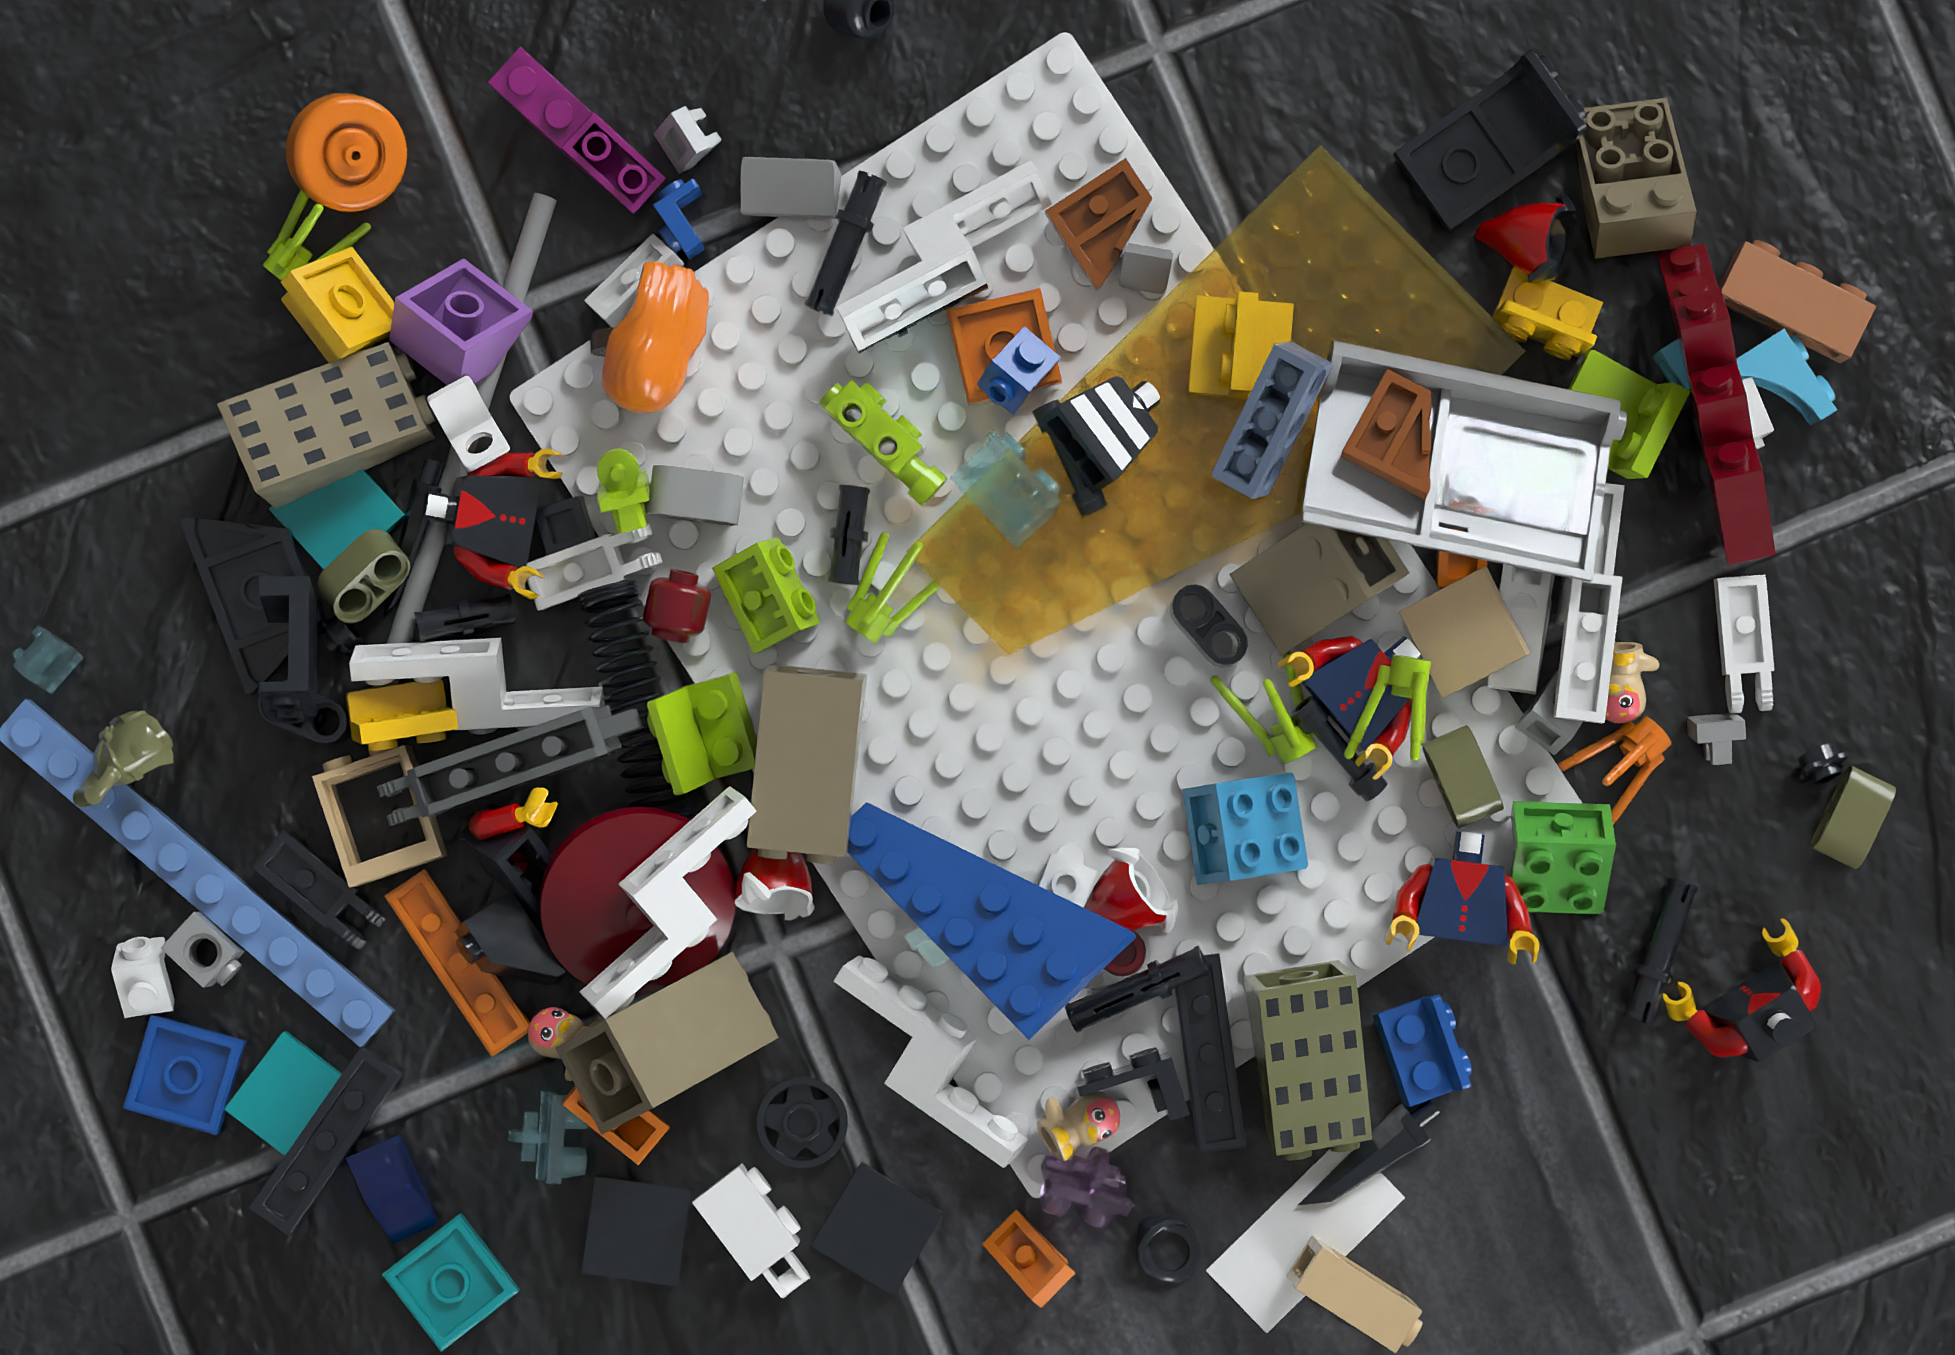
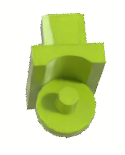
(623, 489)

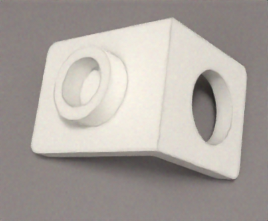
(466, 420)

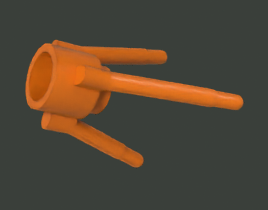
(1641, 746)

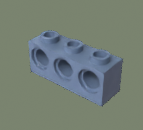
(1271, 419)

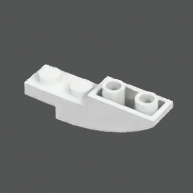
(1529, 602)

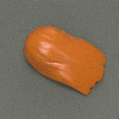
(655, 339)

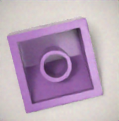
(458, 323)

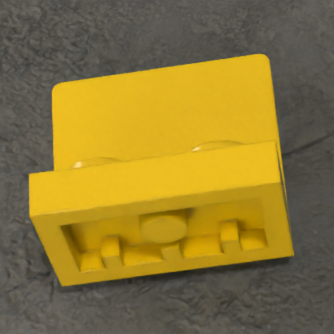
(1547, 315)

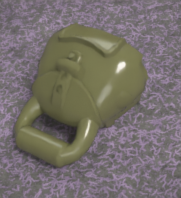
(124, 753)

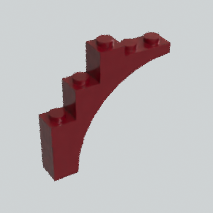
(1718, 403)

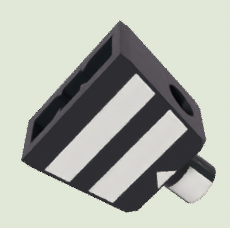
(1103, 429)

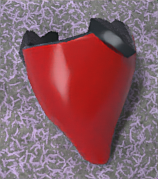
(1532, 236)

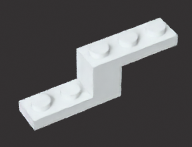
(944, 255)
(1590, 625)
(475, 682)
(668, 902)
(931, 1060)

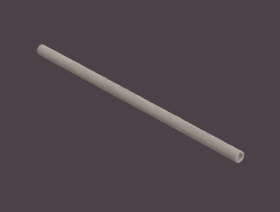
(428, 556)

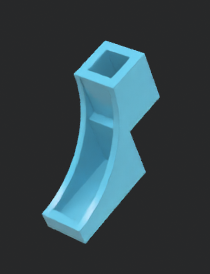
(1775, 366)

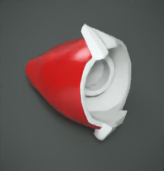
(775, 886)
(1132, 893)

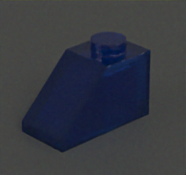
(392, 1189)

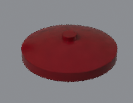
(592, 917)

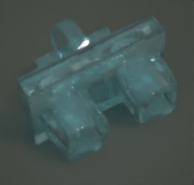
(552, 1158)

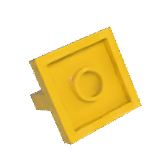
(339, 304)
(1234, 342)

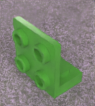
(1562, 855)

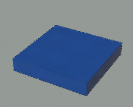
(184, 1074)

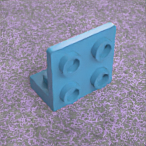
(1245, 828)

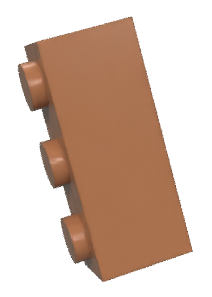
(1795, 300)

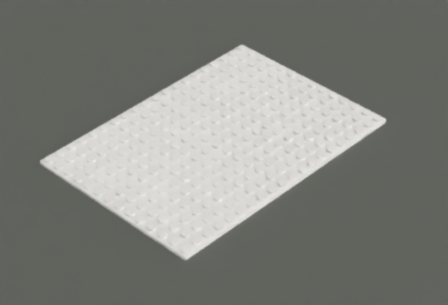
(1082, 731)

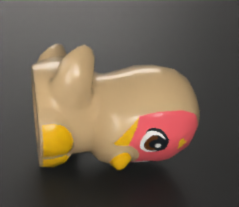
(1626, 690)
(551, 1029)
(1082, 1123)

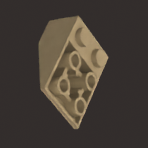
(1634, 180)
(1315, 580)

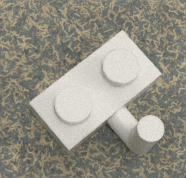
(617, 293)

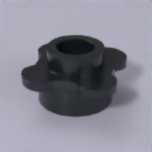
(1821, 764)

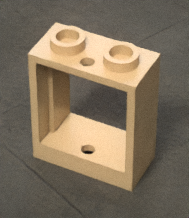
(355, 871)
(1355, 1295)

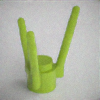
(288, 252)
(872, 615)
(1408, 679)
(1287, 737)

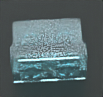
(1007, 489)

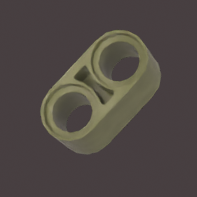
(363, 576)
(1462, 776)
(1853, 817)

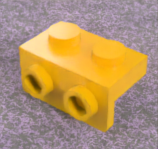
(399, 711)

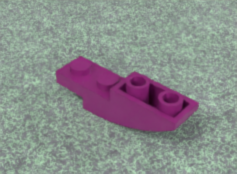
(576, 131)

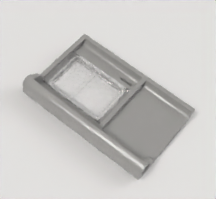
(1506, 464)

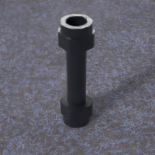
(1083, 497)
(1312, 717)

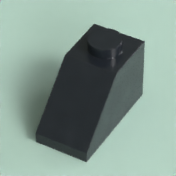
(508, 943)

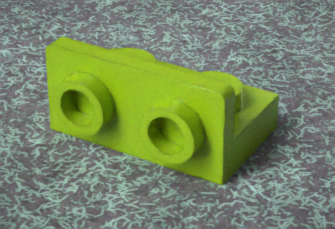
(766, 594)

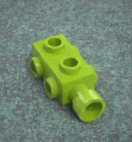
(878, 428)

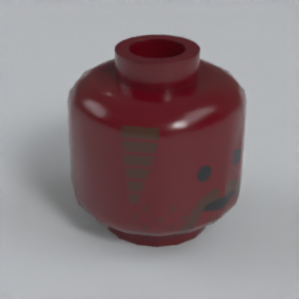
(677, 606)

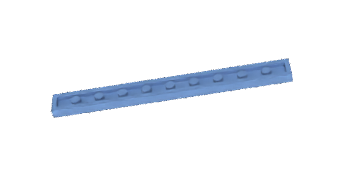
(200, 878)

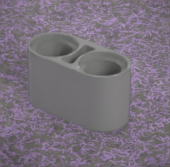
(695, 495)

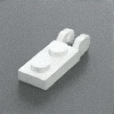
(587, 567)
(1745, 638)

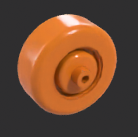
(346, 152)

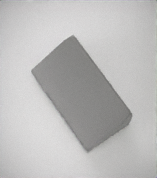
(789, 187)

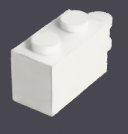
(753, 1227)

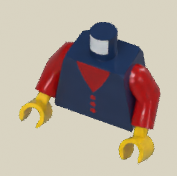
(1342, 677)
(1463, 902)

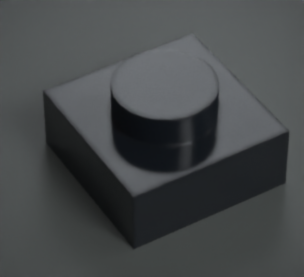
(564, 524)

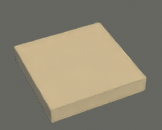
(1464, 632)

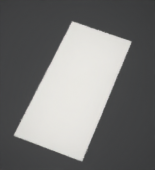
(1260, 1259)

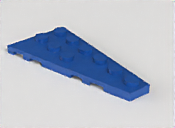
(1002, 931)

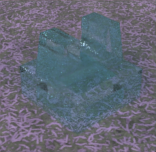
(46, 660)

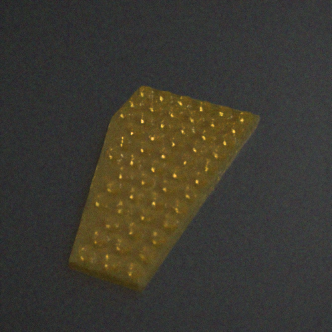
(1350, 282)

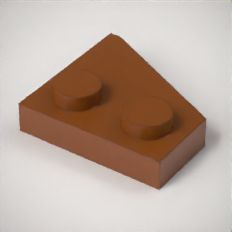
(1101, 219)
(1395, 435)

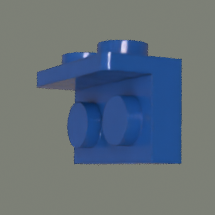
(1423, 1049)

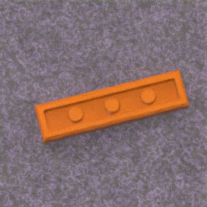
(477, 994)

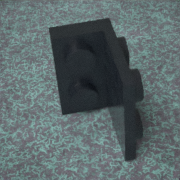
(1164, 1089)

